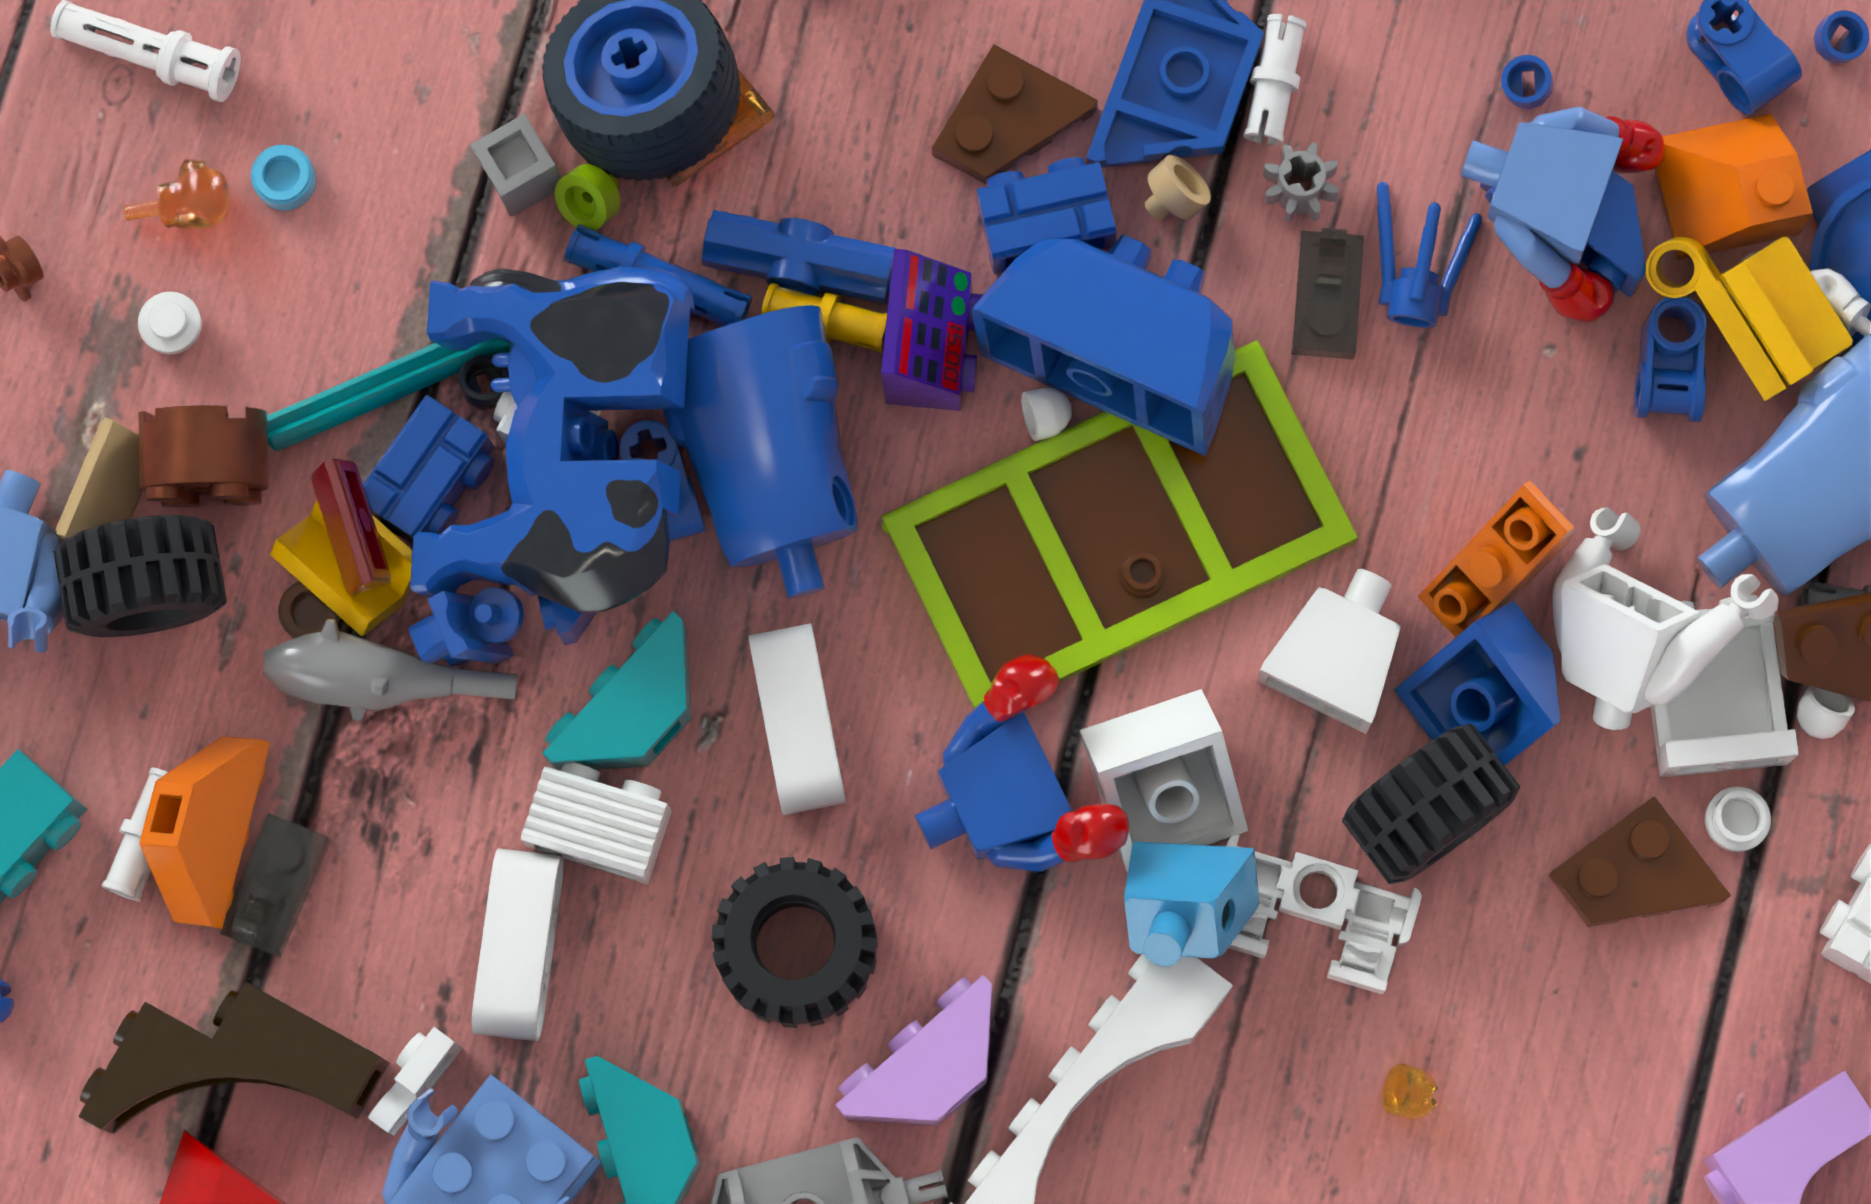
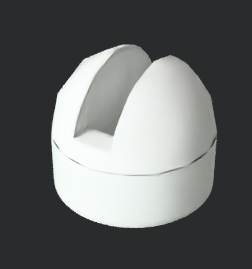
(1045, 412)
(1824, 712)

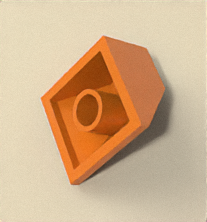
(1732, 185)

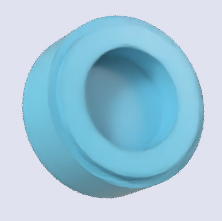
(283, 177)

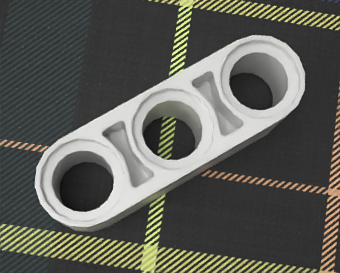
(797, 719)
(517, 944)

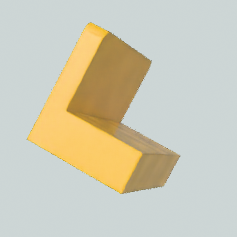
(1787, 309)
(310, 558)

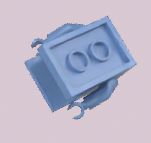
(488, 1155)

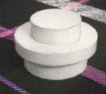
(169, 323)
(1737, 819)

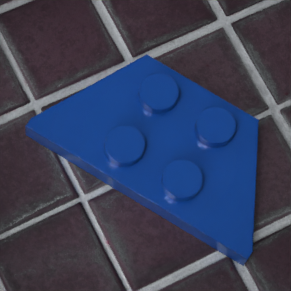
(1177, 83)

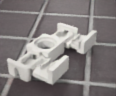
(1370, 913)

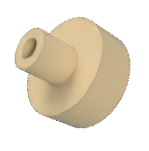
(1176, 189)

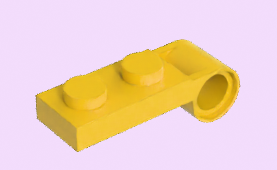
(1721, 307)

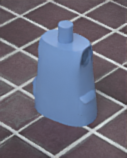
(1805, 488)

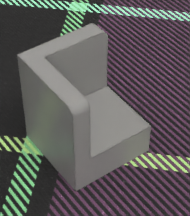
(517, 164)

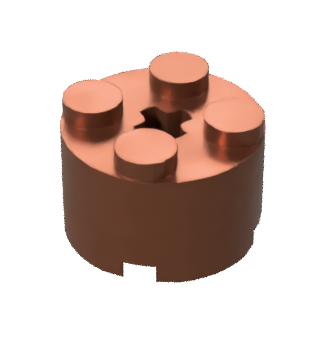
(203, 452)

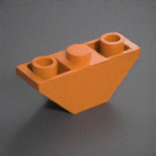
(1498, 560)
(201, 827)

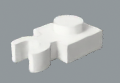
(422, 1066)

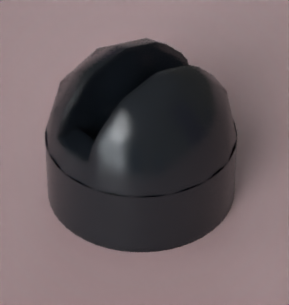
(469, 386)

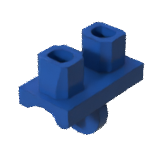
(469, 627)

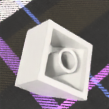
(1167, 773)

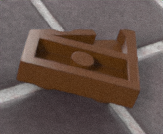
(1008, 115)
(1827, 645)
(1638, 870)

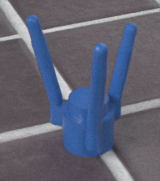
(1415, 296)

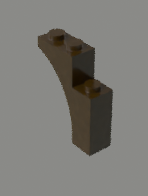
(255, 1044)

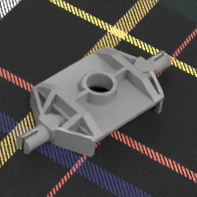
(826, 1175)

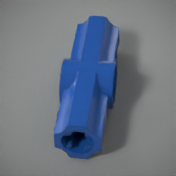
(798, 256)

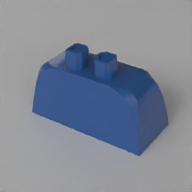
(1114, 335)

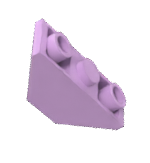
(930, 1065)

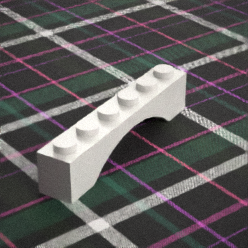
(1157, 1014)

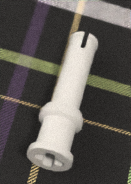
(175, 54)

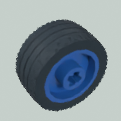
(641, 84)

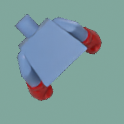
(1552, 192)

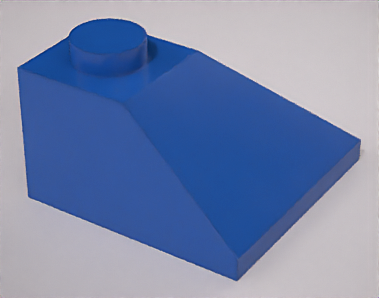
(1490, 677)

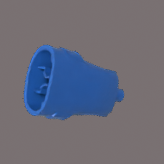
(768, 441)

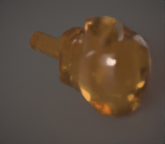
(191, 202)

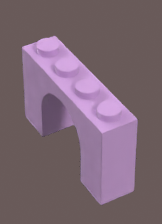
(1789, 1147)

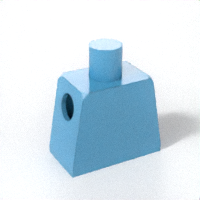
(1188, 899)

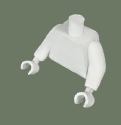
(1630, 639)

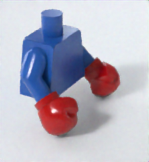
(1006, 790)

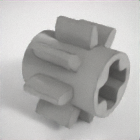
(1307, 167)

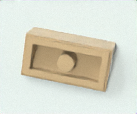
(106, 483)

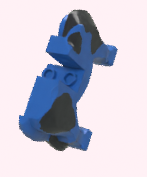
(578, 518)

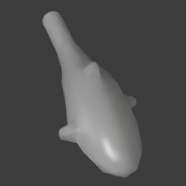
(369, 675)

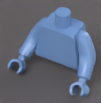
(27, 565)

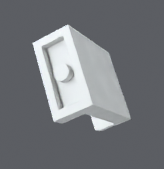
(1731, 710)

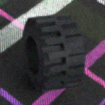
(139, 576)
(1430, 803)
(786, 887)

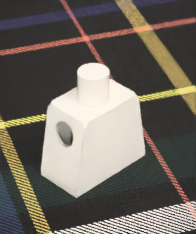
(1337, 652)

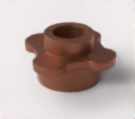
(18, 267)

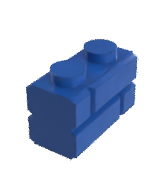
(1054, 205)
(428, 471)

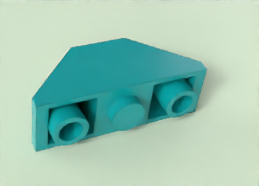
(632, 707)
(645, 1132)

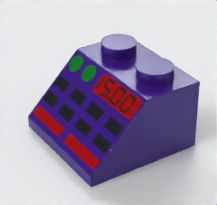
(928, 333)

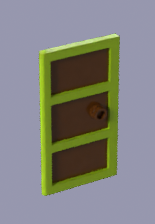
(1117, 533)

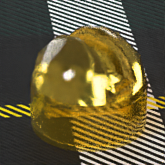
(1408, 1092)

